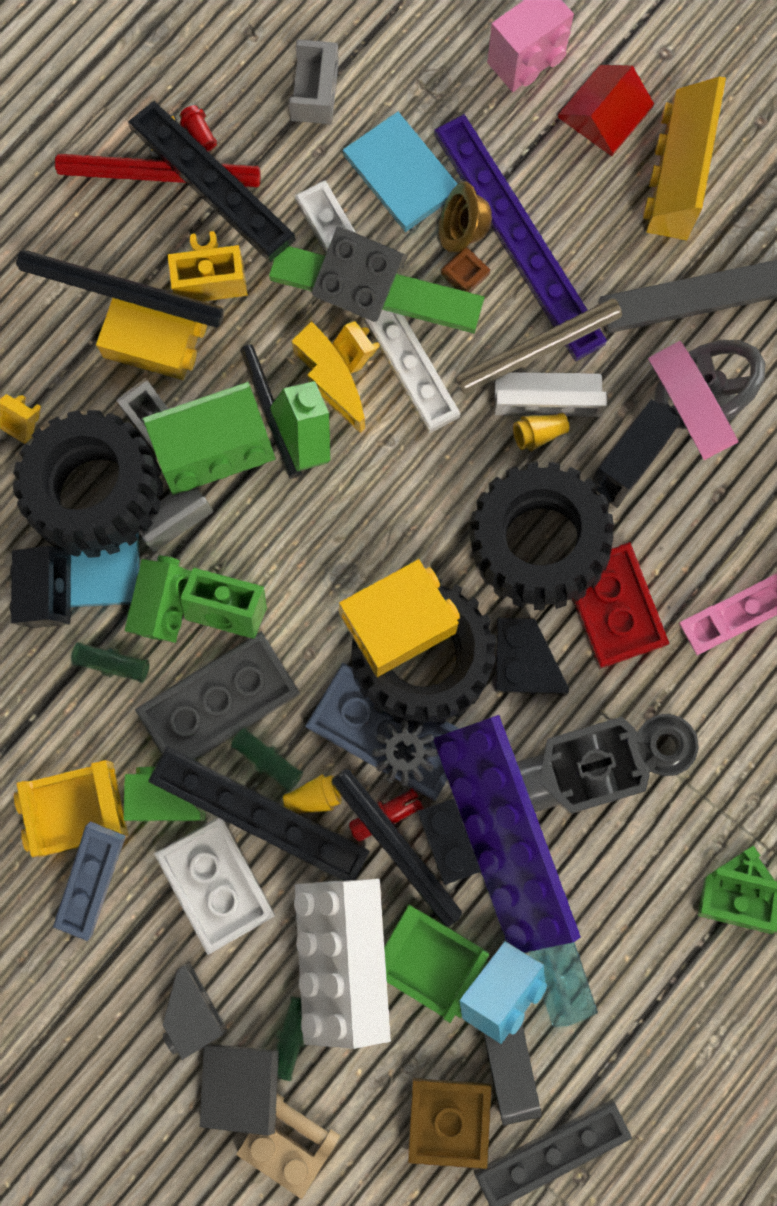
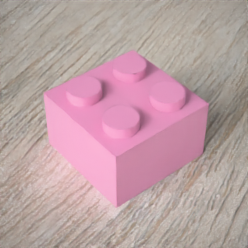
(529, 40)

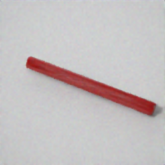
(139, 169)

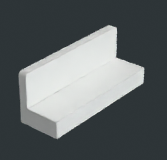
(550, 394)

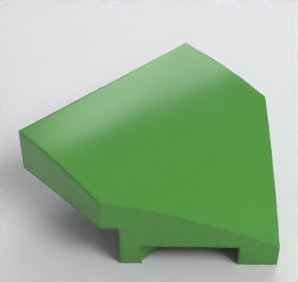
(741, 894)

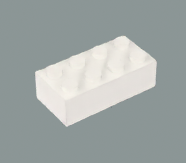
(342, 963)

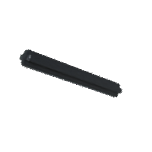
(396, 847)

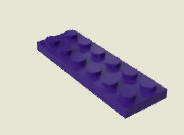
(506, 836)

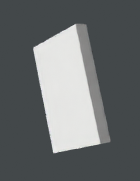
(214, 885)

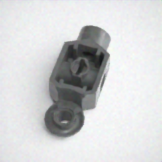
(606, 762)

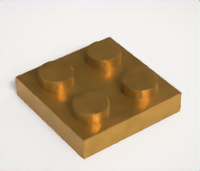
(449, 1123)

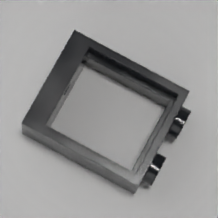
(635, 451)

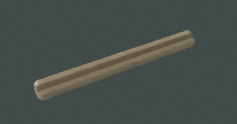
(539, 346)

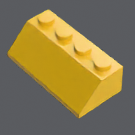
(684, 159)

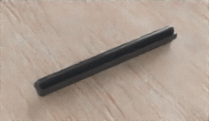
(120, 288)

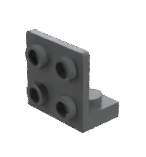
(357, 274)

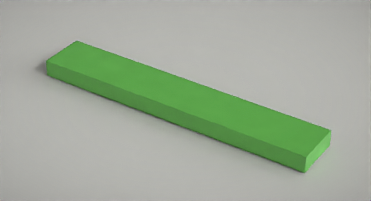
(406, 297)

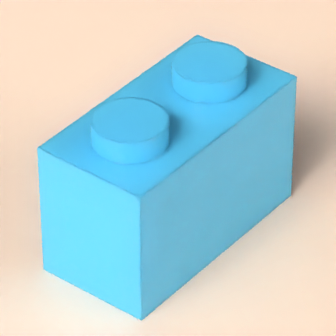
(503, 993)

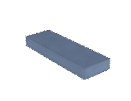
(89, 881)

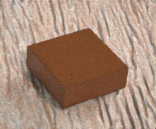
(465, 271)

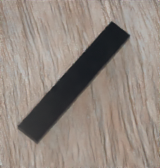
(212, 181)
(258, 815)

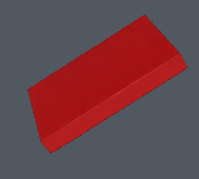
(620, 612)

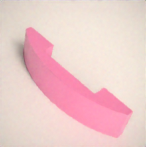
(693, 400)
(732, 616)

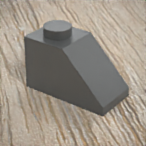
(190, 1015)

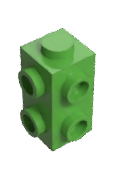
(156, 600)

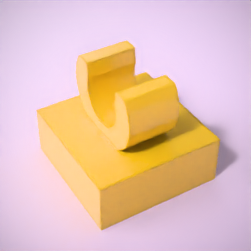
(354, 346)
(17, 418)

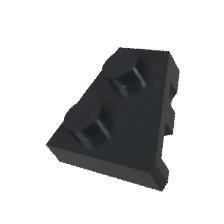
(525, 660)

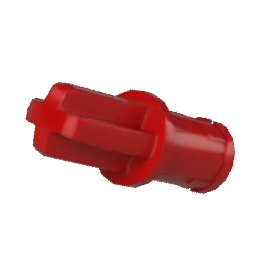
(393, 809)

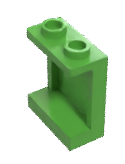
(432, 962)

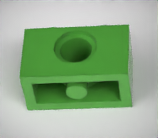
(223, 603)

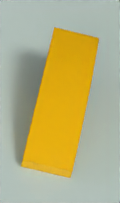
(329, 374)

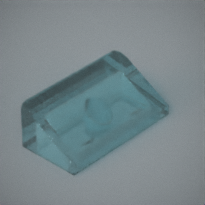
(567, 989)

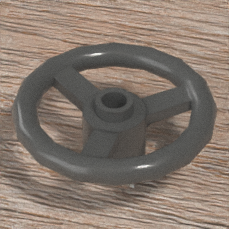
(721, 387)

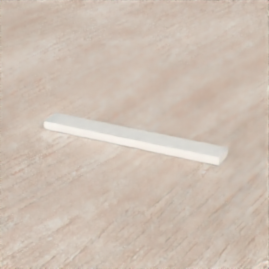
(392, 329)

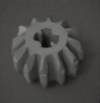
(408, 740)

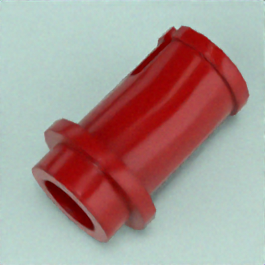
(194, 121)

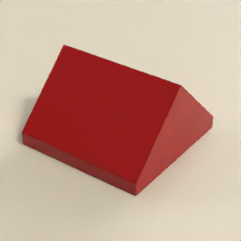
(608, 106)

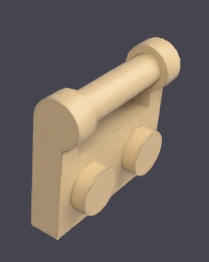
(283, 1157)

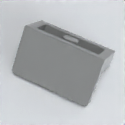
(175, 516)

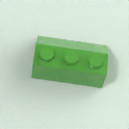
(209, 438)

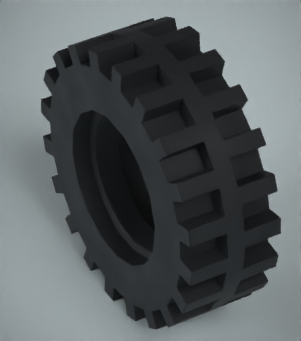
(452, 695)

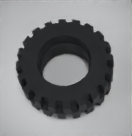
(64, 448)
(549, 490)

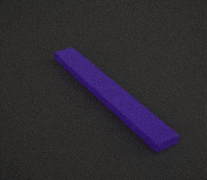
(516, 231)

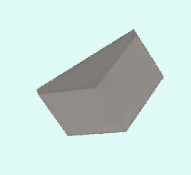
(140, 403)

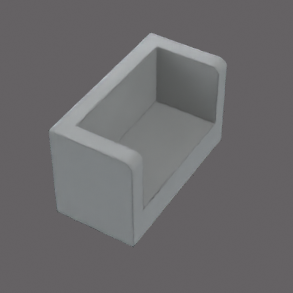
(314, 82)

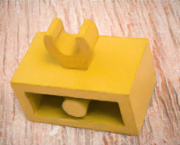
(208, 271)

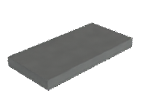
(219, 699)

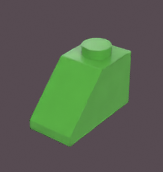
(303, 424)
(150, 803)

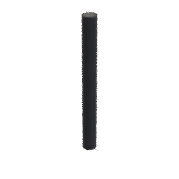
(266, 400)

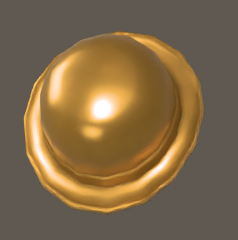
(463, 218)

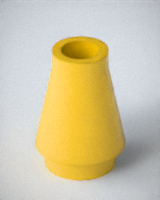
(539, 429)
(313, 796)

